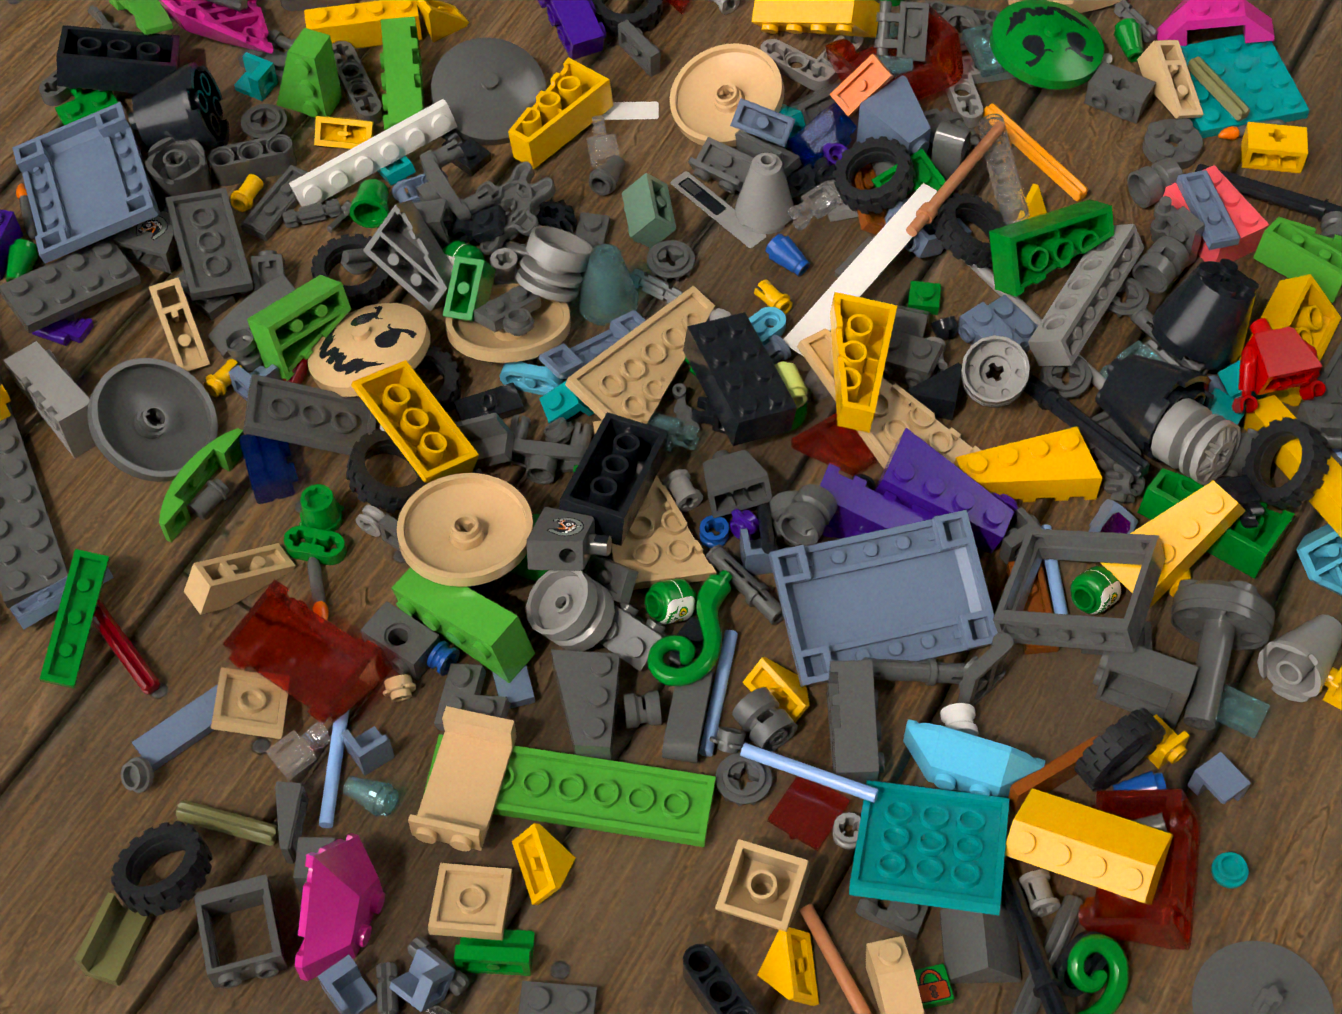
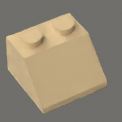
(763, 885)

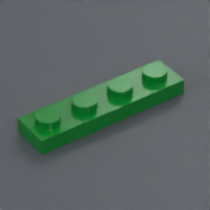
(74, 619)

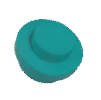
(1229, 870)

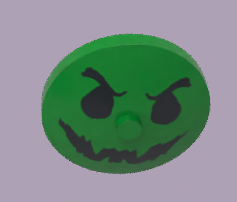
(1046, 44)

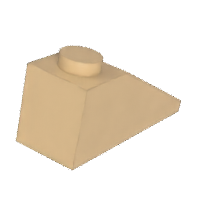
(1173, 86)
(179, 325)
(231, 578)
(893, 977)

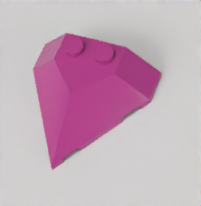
(1215, 14)
(221, 23)
(336, 905)

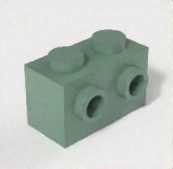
(648, 210)

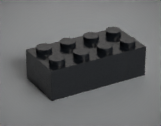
(114, 59)
(739, 379)
(616, 474)

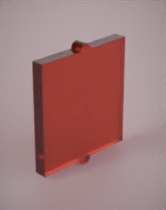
(808, 811)

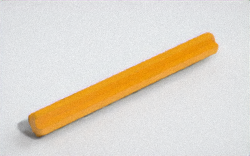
(1040, 156)

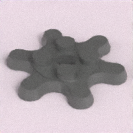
(522, 199)

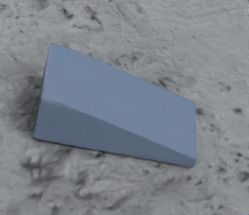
(762, 122)

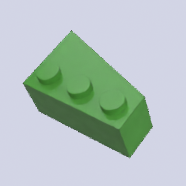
(310, 76)
(1299, 251)
(297, 322)

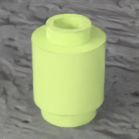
(793, 382)

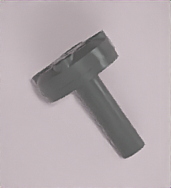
(1221, 619)

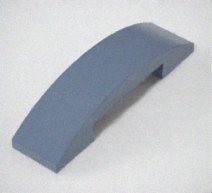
(566, 361)

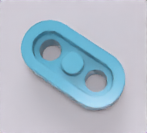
(766, 317)
(529, 377)

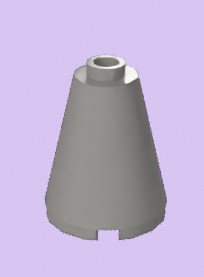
(764, 196)
(1302, 658)

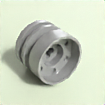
(554, 264)
(1001, 354)
(1195, 441)

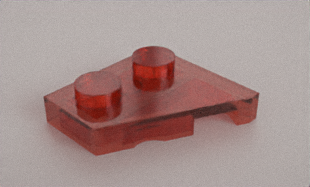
(835, 446)

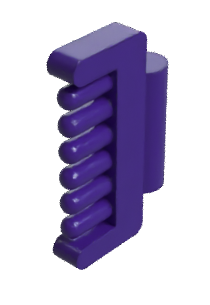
(63, 332)

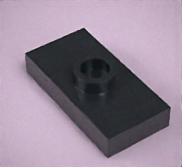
(500, 400)

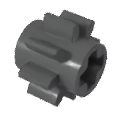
(1122, 484)

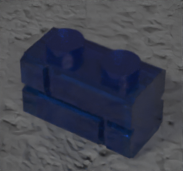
(827, 127)
(268, 468)

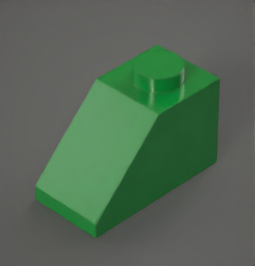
(468, 287)

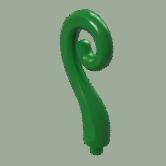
(709, 600)
(1118, 972)

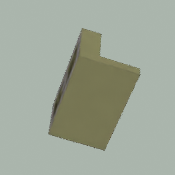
(111, 941)

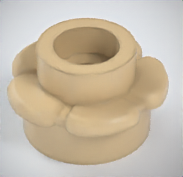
(399, 687)

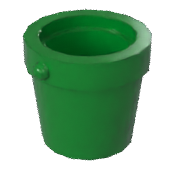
(370, 204)
(320, 508)

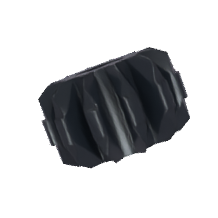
(557, 215)

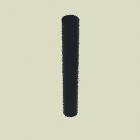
(766, 528)

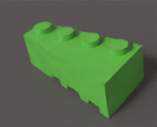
(402, 70)
(468, 621)

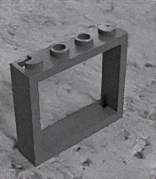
(1079, 630)

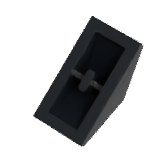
(939, 392)

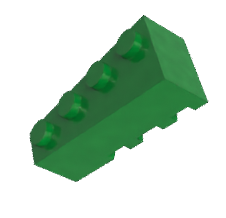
(1040, 244)
(1238, 546)

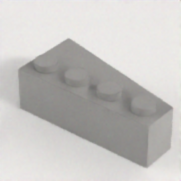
(53, 395)

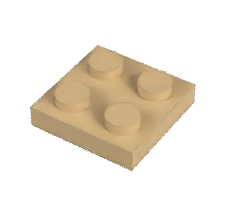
(248, 704)
(470, 901)

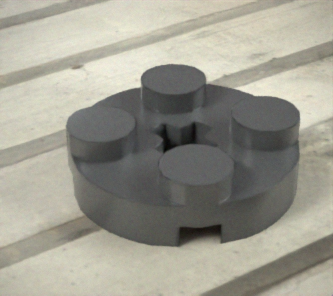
(1173, 130)

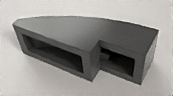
(248, 307)

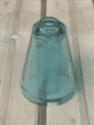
(606, 286)

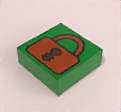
(934, 986)

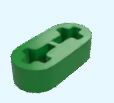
(315, 544)

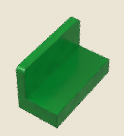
(505, 956)

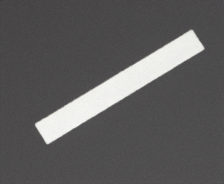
(864, 268)

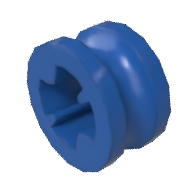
(720, 525)
(442, 657)

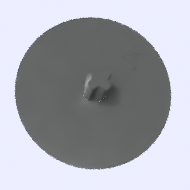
(1259, 980)

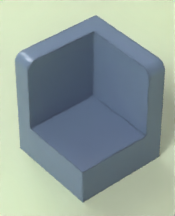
(241, 379)
(752, 555)
(368, 749)
(1220, 779)
(425, 982)
(347, 987)

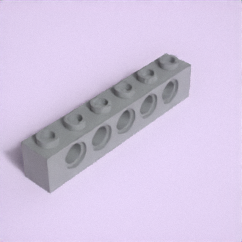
(1085, 298)

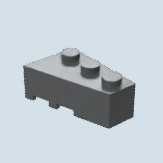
(411, 255)
(589, 699)
(853, 721)

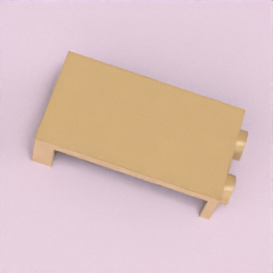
(465, 780)

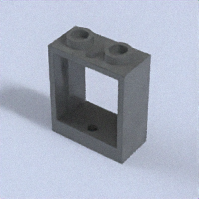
(1145, 681)
(230, 899)

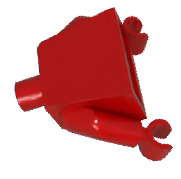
(1275, 363)

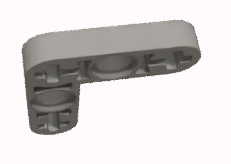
(814, 72)
(969, 78)

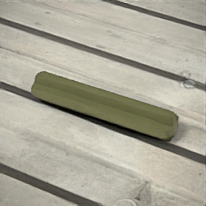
(1218, 88)
(227, 822)

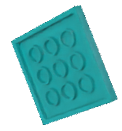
(1254, 75)
(931, 848)

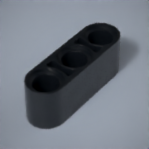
(712, 980)

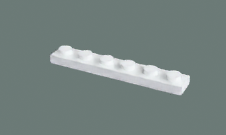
(374, 154)

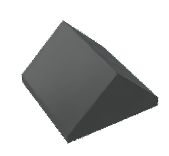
(979, 947)

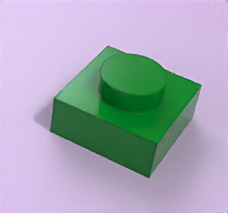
(924, 296)

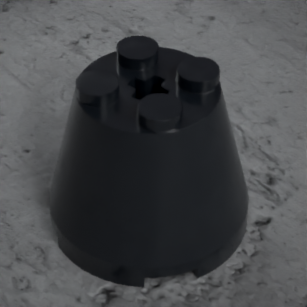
(183, 108)
(1207, 315)
(1142, 392)

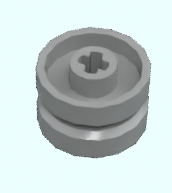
(570, 609)

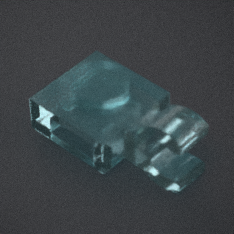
(677, 435)

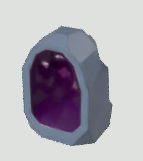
(1113, 518)

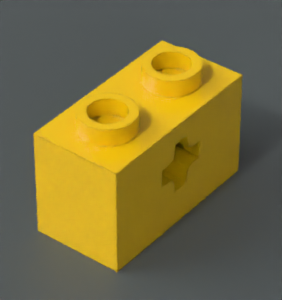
(1274, 147)

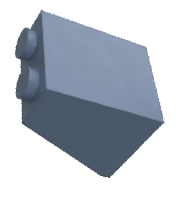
(896, 115)

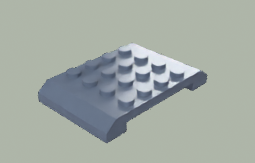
(85, 182)
(884, 596)

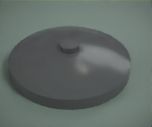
(487, 87)
(150, 418)

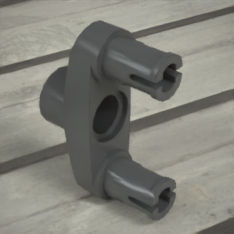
(439, 187)
(546, 458)

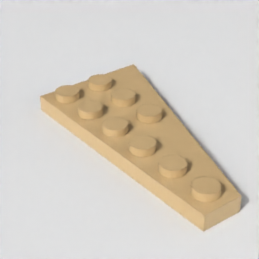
(641, 365)
(893, 411)
(661, 542)

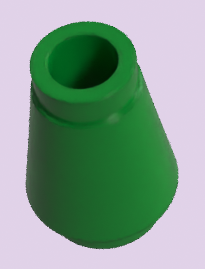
(1129, 37)
(21, 258)

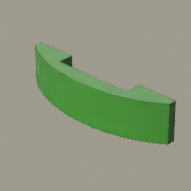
(148, 14)
(221, 452)

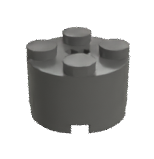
(178, 168)

